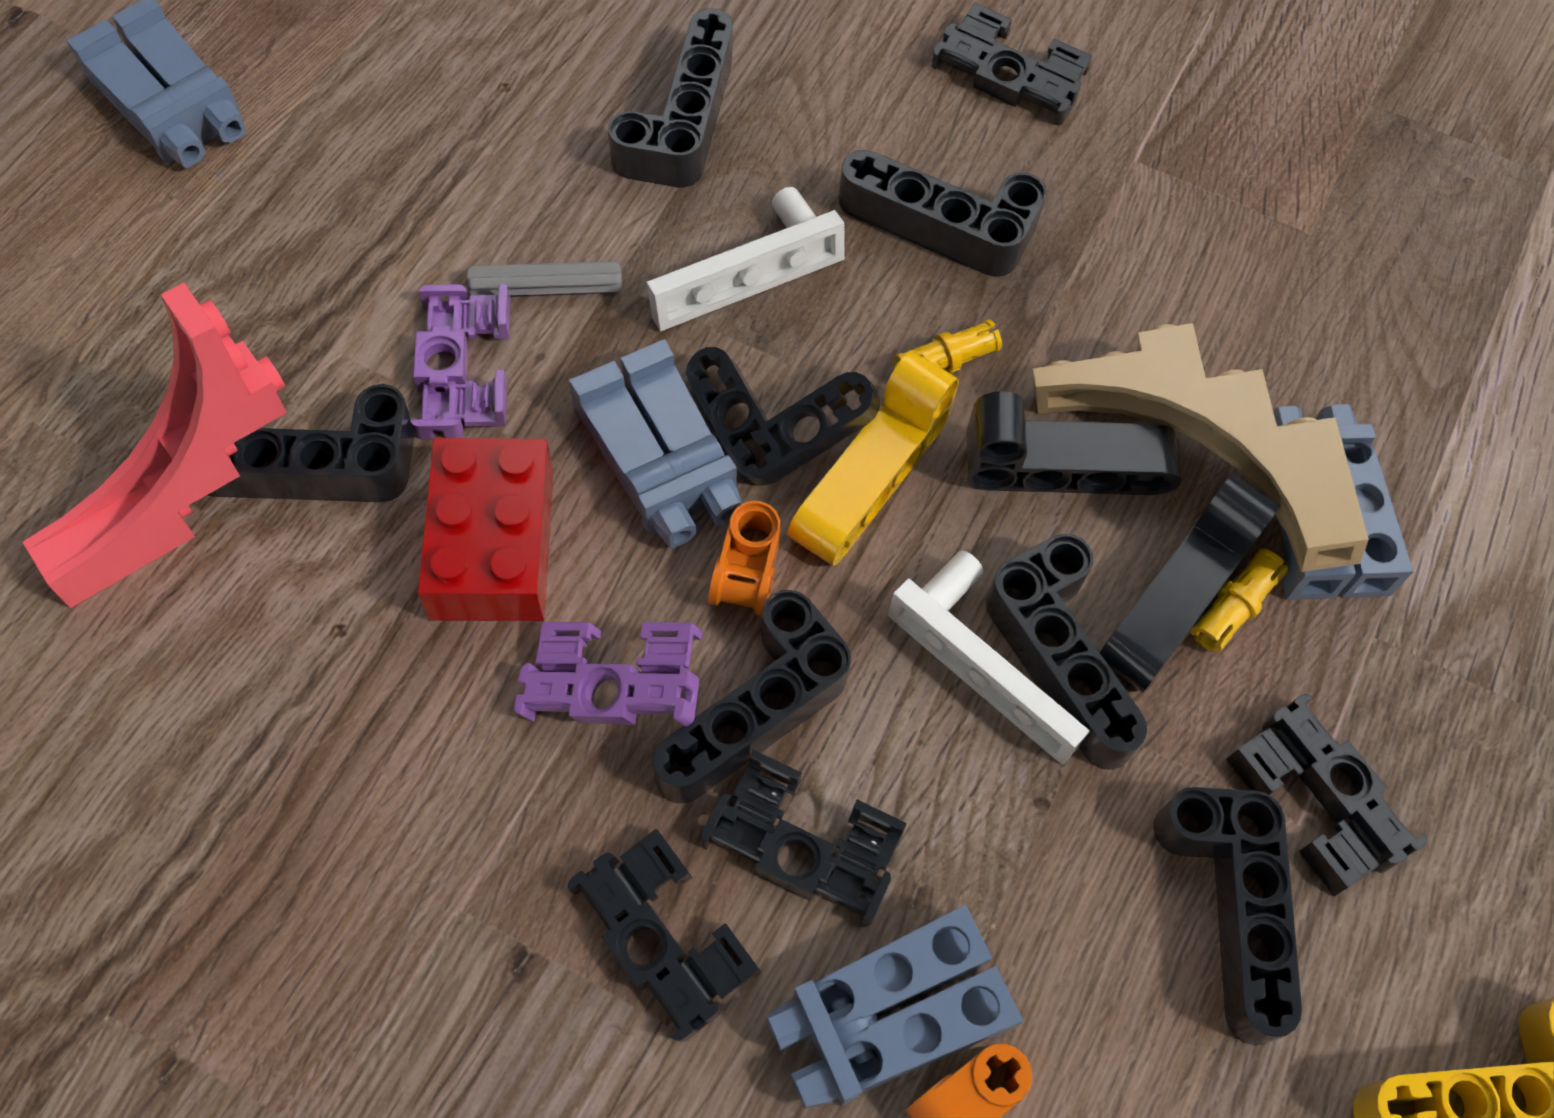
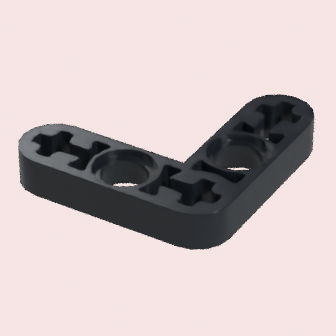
(776, 434)

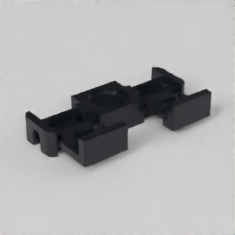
(976, 51)
(1372, 826)
(750, 833)
(678, 987)

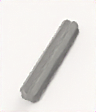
(546, 278)

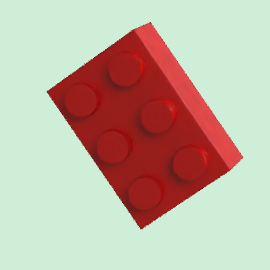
(487, 530)

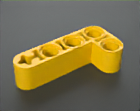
(877, 460)
(1484, 1090)

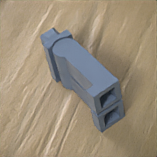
(158, 83)
(657, 442)
(1385, 558)
(867, 1052)

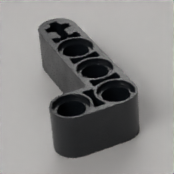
(676, 145)
(942, 216)
(349, 454)
(1066, 456)
(1188, 582)
(1075, 656)
(744, 705)
(1238, 910)

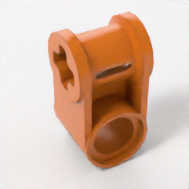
(747, 568)
(966, 1092)

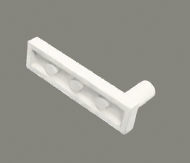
(752, 268)
(926, 618)

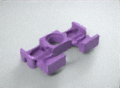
(447, 332)
(645, 692)

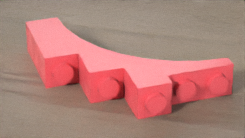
(138, 512)

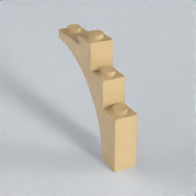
(1232, 416)

